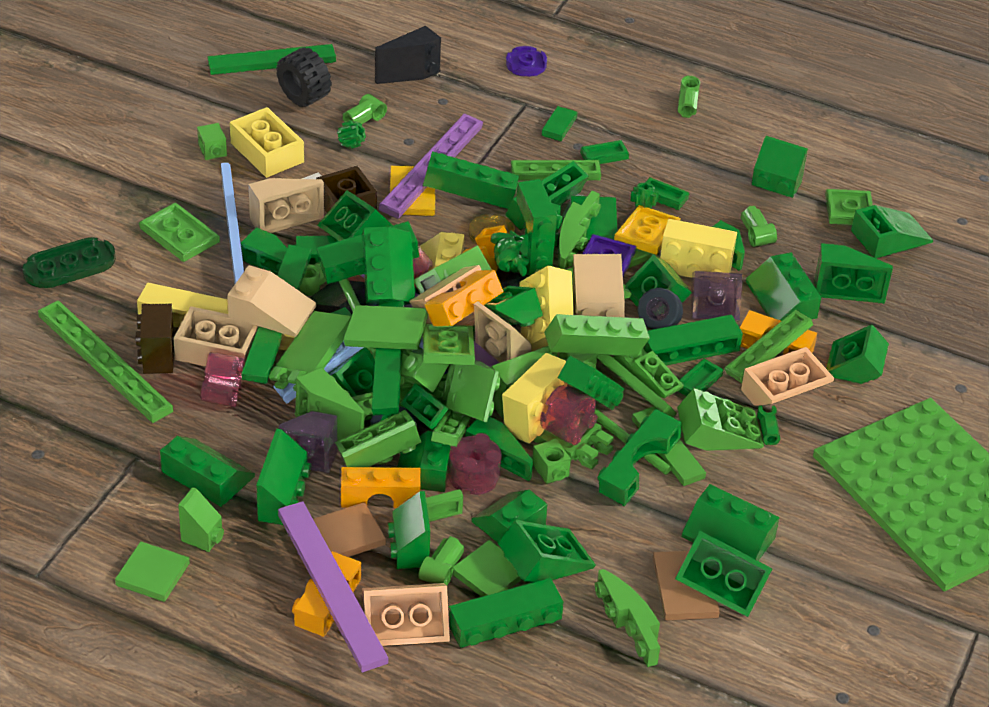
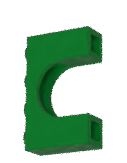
(540, 224)

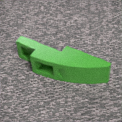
(574, 229)
(651, 372)
(631, 611)

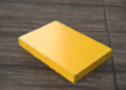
(424, 204)
(644, 229)

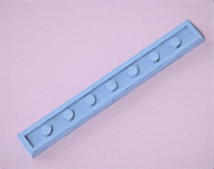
(232, 223)

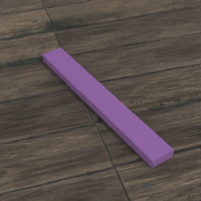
(412, 184)
(333, 587)

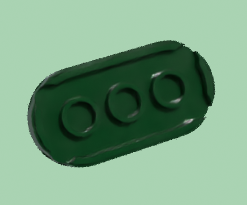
(68, 262)

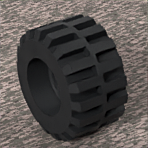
(303, 77)

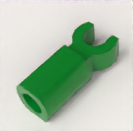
(769, 426)

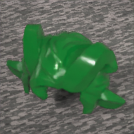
(507, 252)

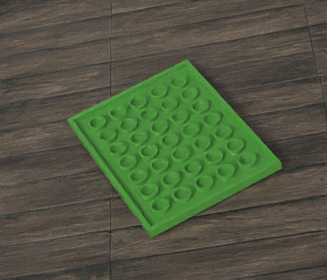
(922, 485)

